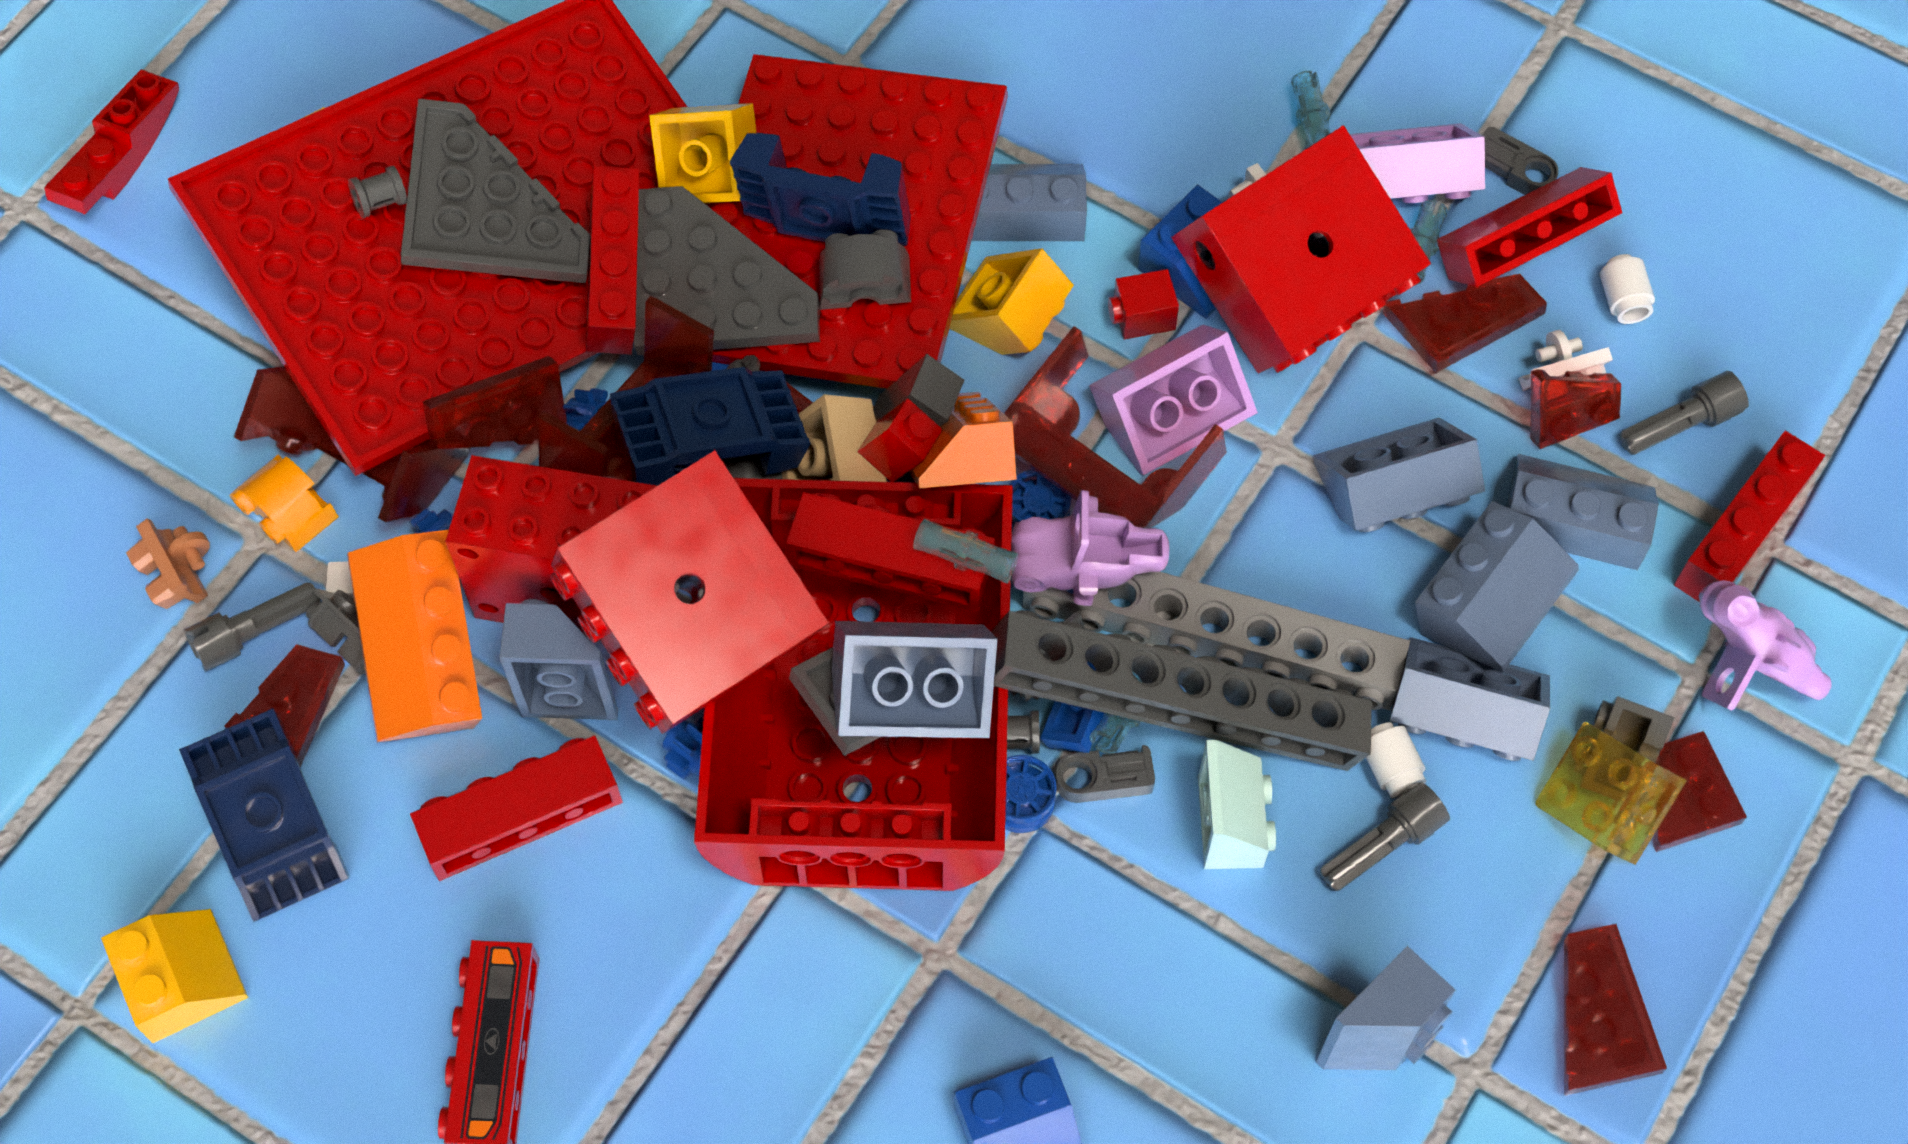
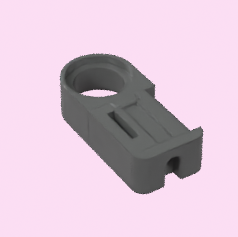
(1513, 158)
(1111, 775)

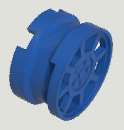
(1038, 498)
(1028, 794)

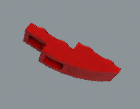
(121, 142)

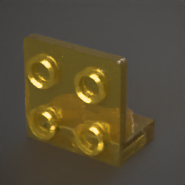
(1609, 793)

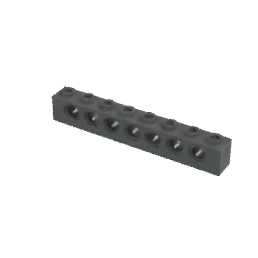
(1336, 741)

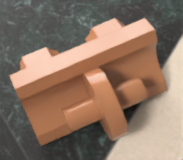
(177, 558)

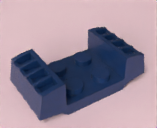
(817, 204)
(705, 412)
(263, 814)

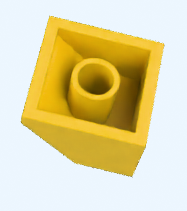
(696, 148)
(1011, 301)
(173, 970)

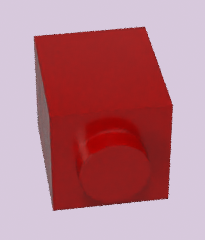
(1144, 304)
(900, 440)

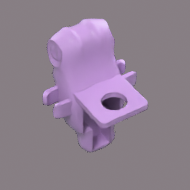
(1084, 551)
(1759, 641)

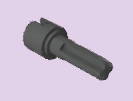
(1709, 403)
(221, 638)
(1410, 819)

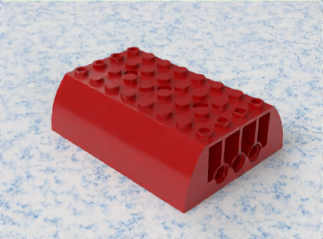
(778, 780)

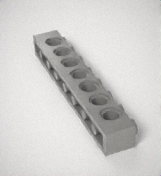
(1240, 617)

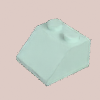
(1234, 808)

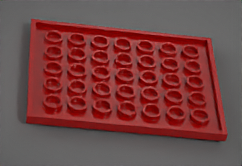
(829, 127)

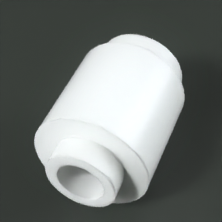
(1627, 289)
(1395, 759)

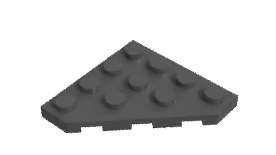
(479, 208)
(717, 276)

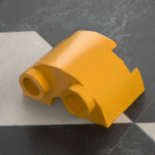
(286, 503)

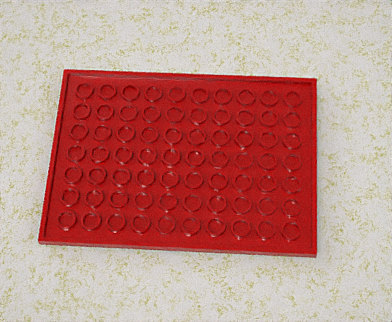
(331, 286)

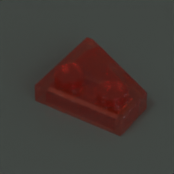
(1571, 404)
(1707, 798)

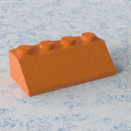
(971, 447)
(414, 637)

